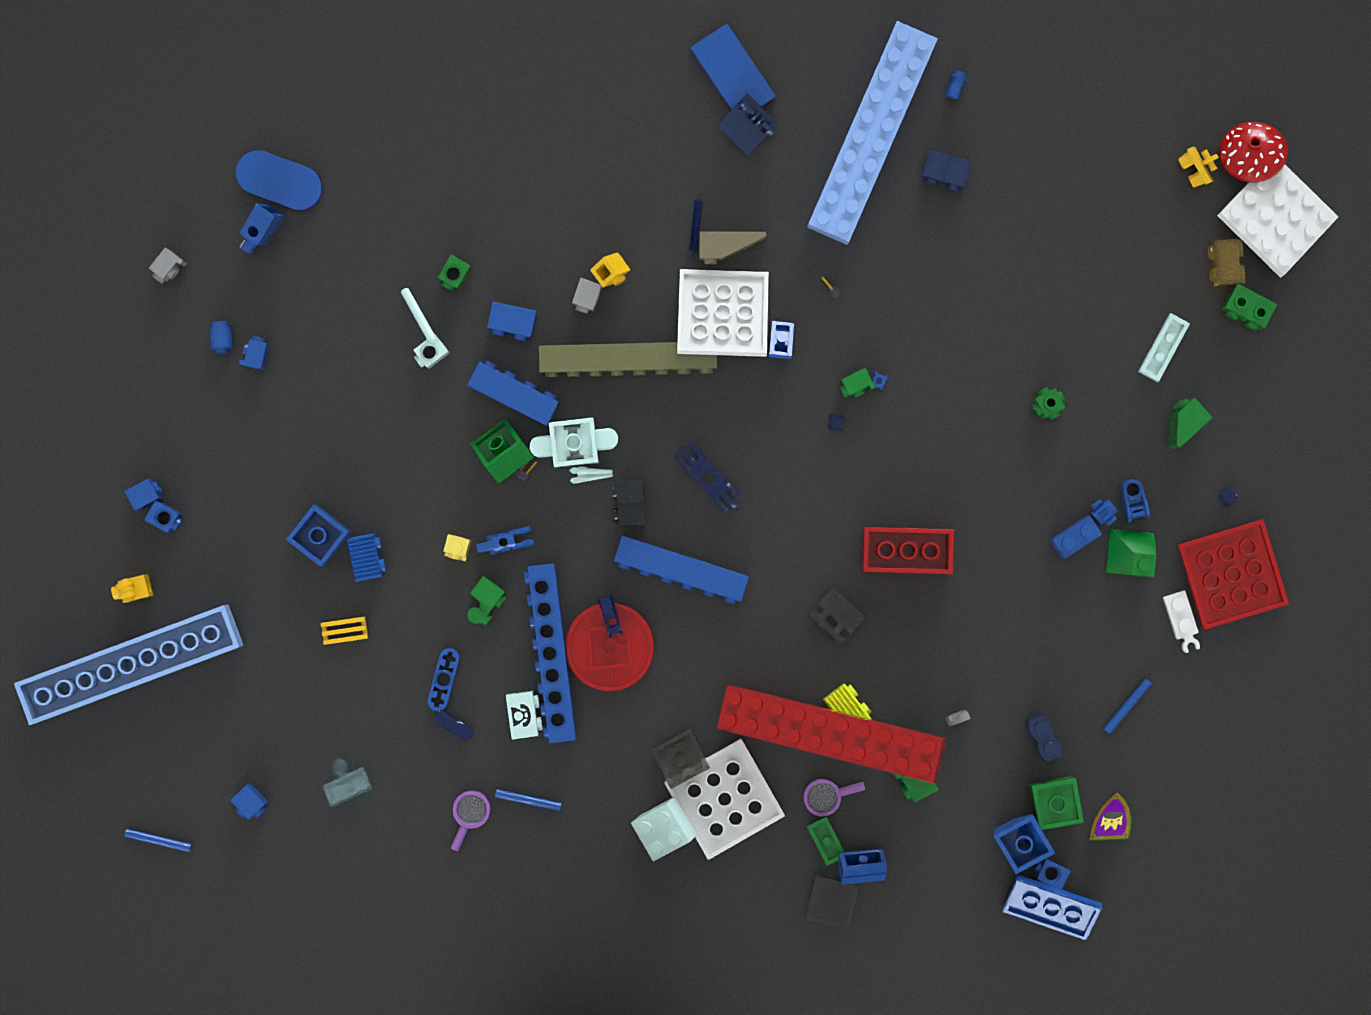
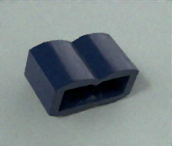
(946, 170)
(1045, 743)

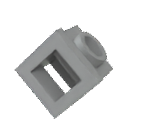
(166, 266)

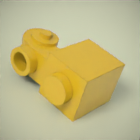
(132, 589)

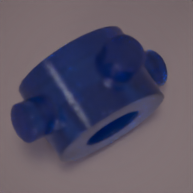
(836, 422)
(1227, 496)

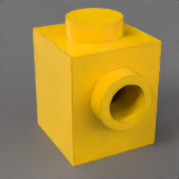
(610, 270)

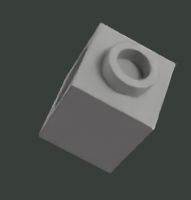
(586, 295)

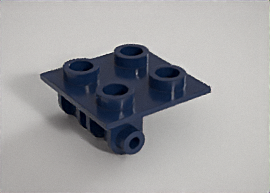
(747, 124)

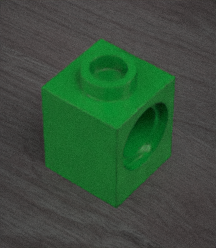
(454, 263)

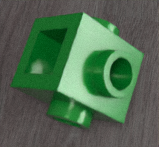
(1040, 403)

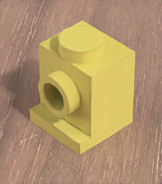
(457, 547)

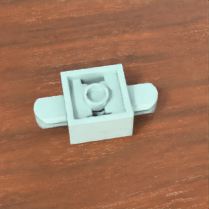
(573, 442)

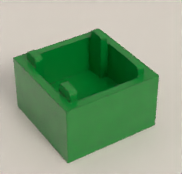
(1056, 802)

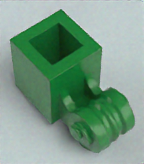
(489, 596)

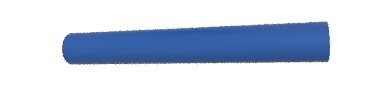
(1127, 706)
(530, 800)
(158, 840)

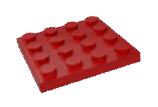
(1233, 574)

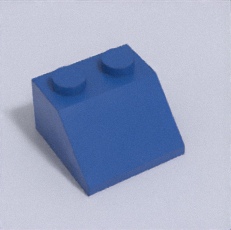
(1023, 842)

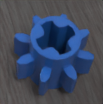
(1104, 512)

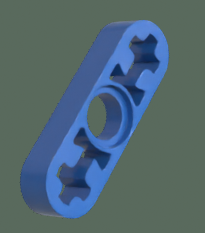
(453, 664)

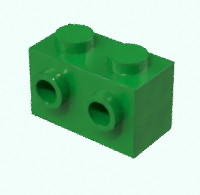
(1248, 307)

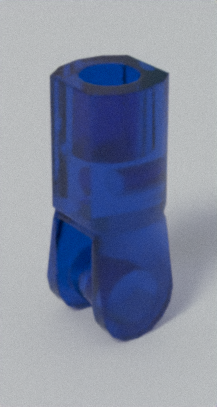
(608, 612)
(453, 725)

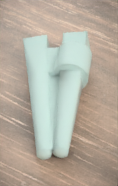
(588, 474)

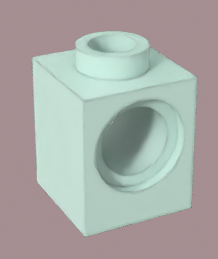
(441, 352)

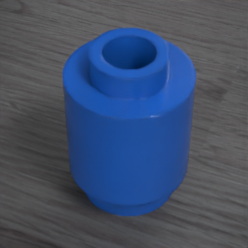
(220, 337)

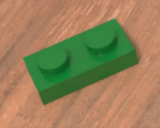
(825, 840)

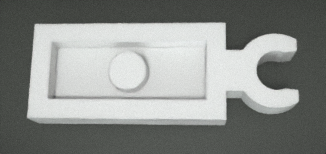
(1181, 619)

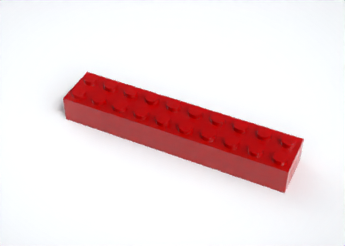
(832, 733)

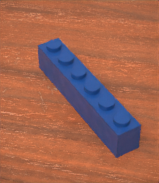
(682, 569)

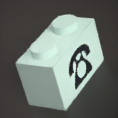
(523, 714)

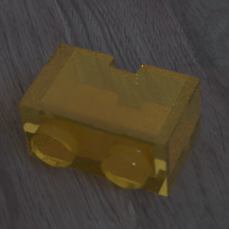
(1225, 262)

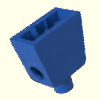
(266, 220)

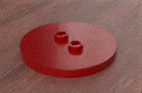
(607, 661)

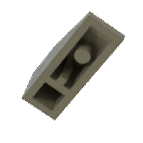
(721, 245)

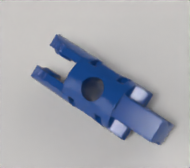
(494, 541)

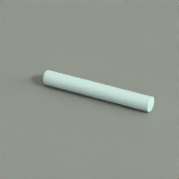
(418, 316)

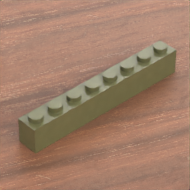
(620, 359)

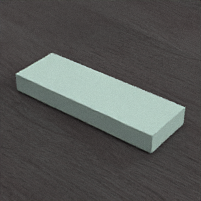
(1164, 347)

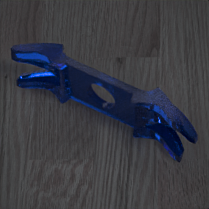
(697, 470)

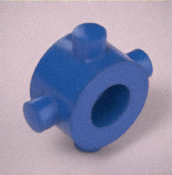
(879, 380)

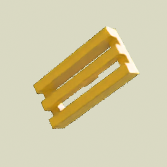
(325, 633)

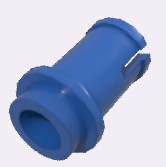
(956, 84)

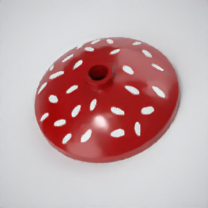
(1249, 161)

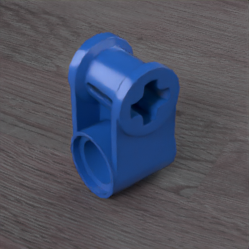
(1134, 502)

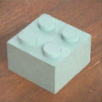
(663, 828)

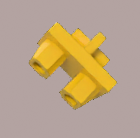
(1193, 157)

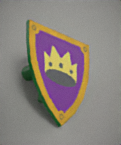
(1112, 820)

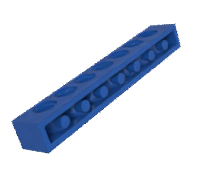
(553, 732)

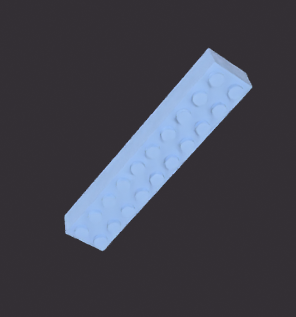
(872, 132)
(128, 664)

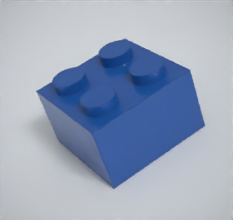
(318, 535)

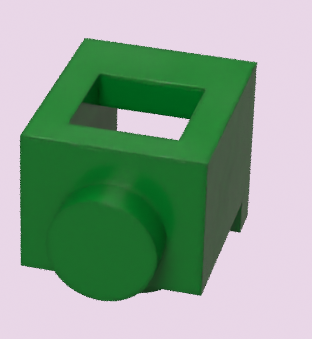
(856, 384)

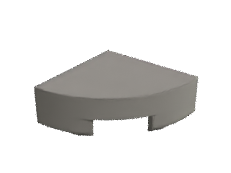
(958, 717)

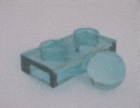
(347, 785)

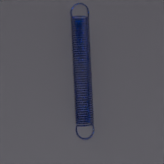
(695, 231)

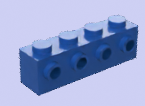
(513, 393)

